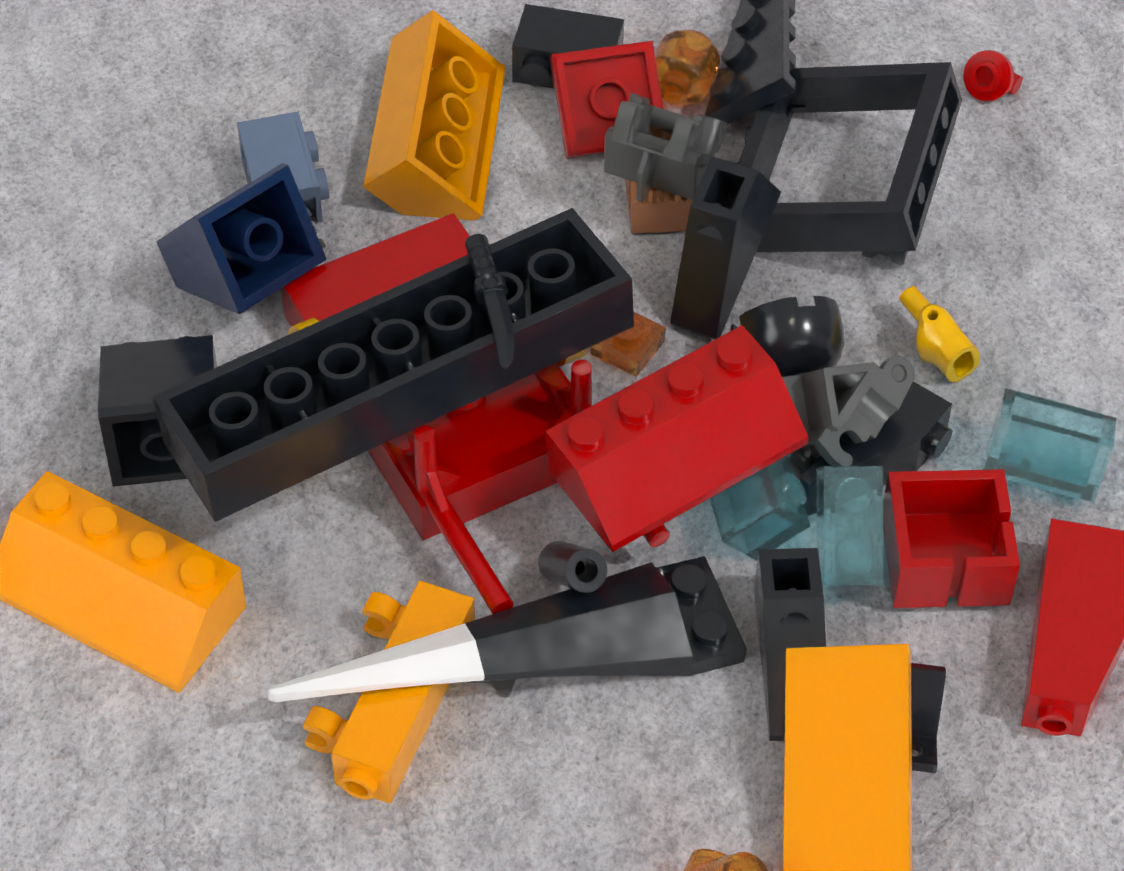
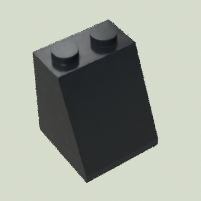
(126, 409)

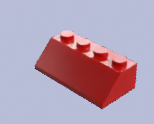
(675, 438)

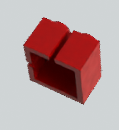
(944, 537)

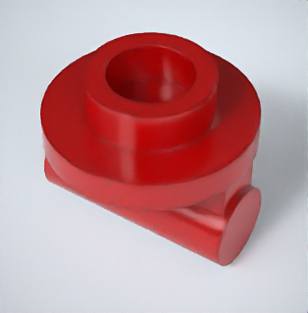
(990, 76)

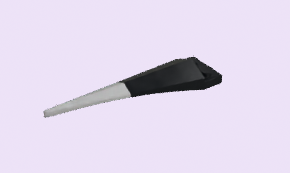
(633, 624)

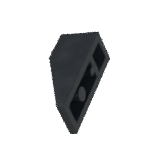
(902, 444)

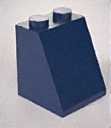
(245, 244)

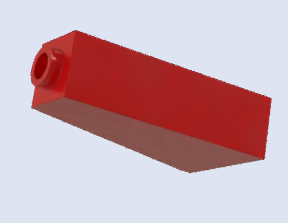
(1074, 626)

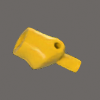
(940, 337)

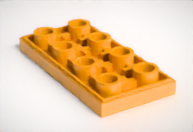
(848, 759)

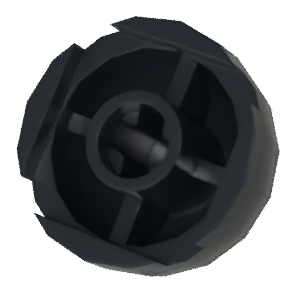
(797, 336)

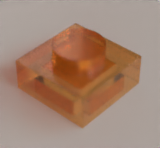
(633, 347)

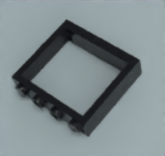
(864, 224)

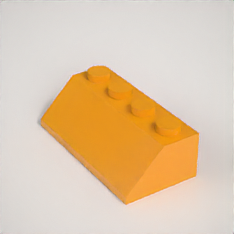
(435, 122)
(117, 581)

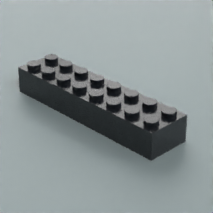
(389, 365)

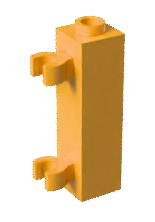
(388, 724)

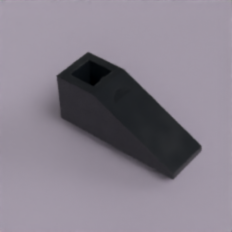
(720, 244)
(788, 616)

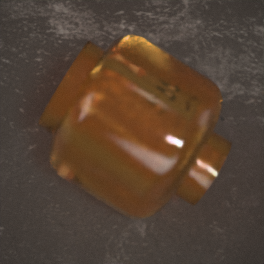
(686, 66)

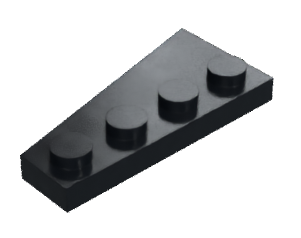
(755, 60)

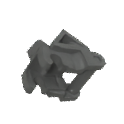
(656, 162)
(846, 401)

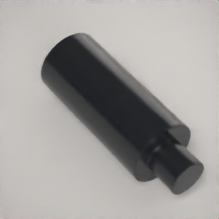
(572, 566)

